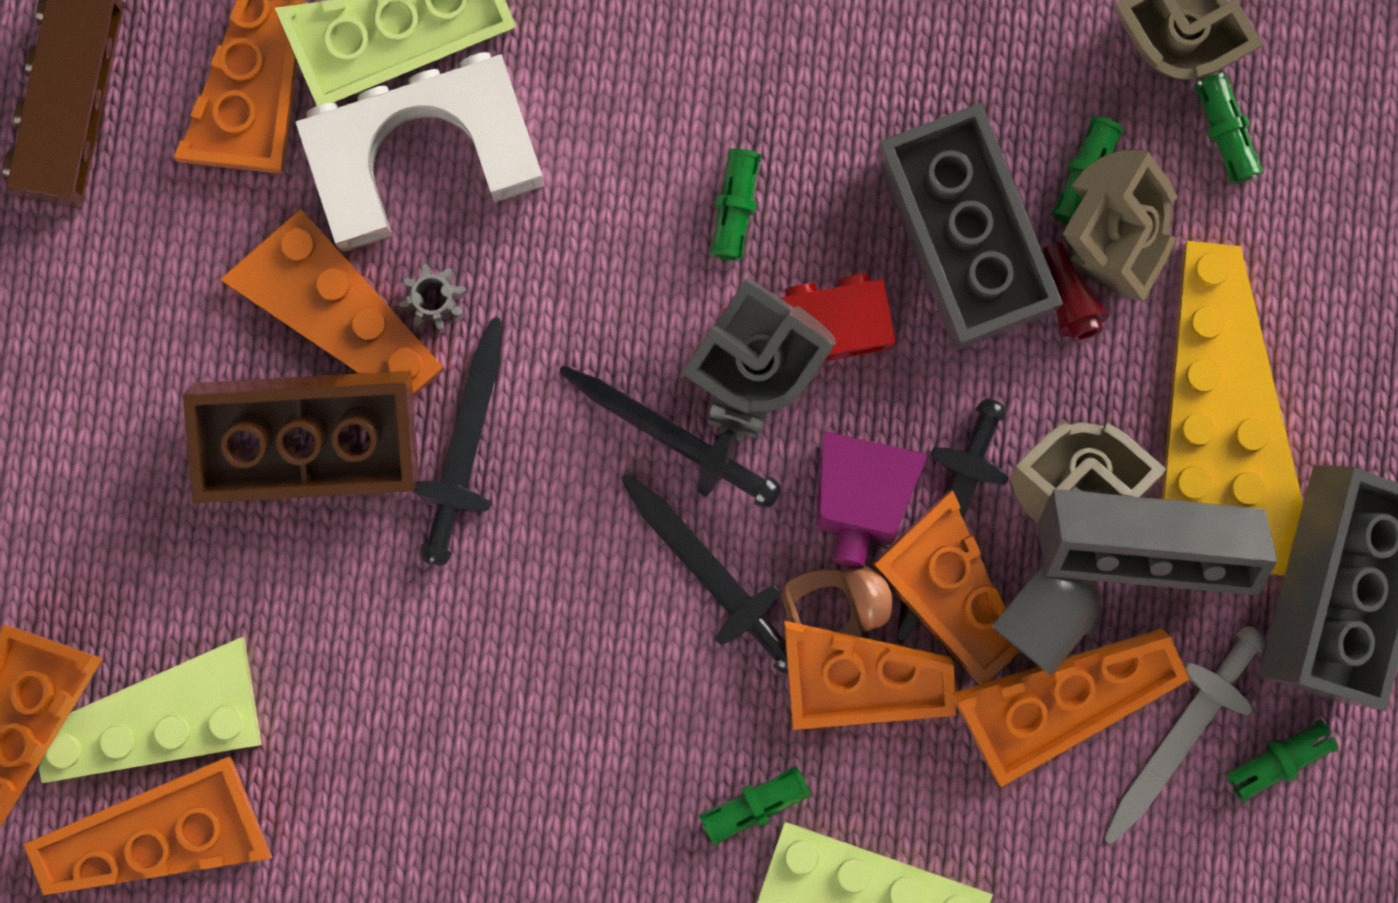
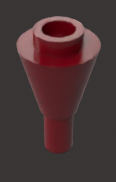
(1081, 310)

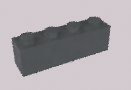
(1156, 542)

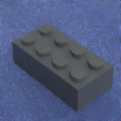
(968, 227)
(1340, 592)

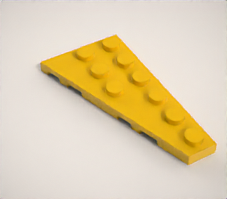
(1223, 407)

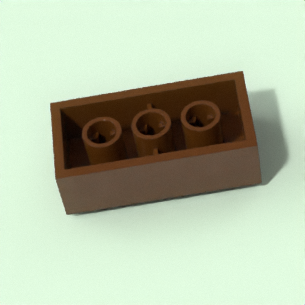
(282, 467)

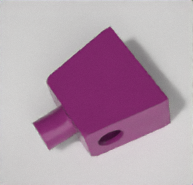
(863, 493)

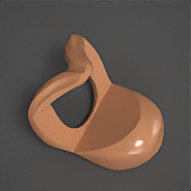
(864, 588)

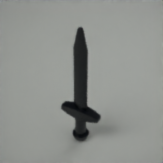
(715, 460)
(967, 469)
(452, 492)
(745, 611)

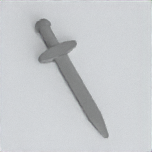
(1214, 691)

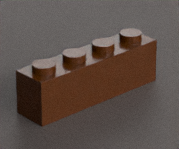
(63, 100)

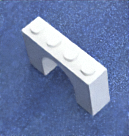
(345, 141)

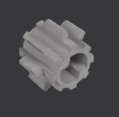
(417, 304)

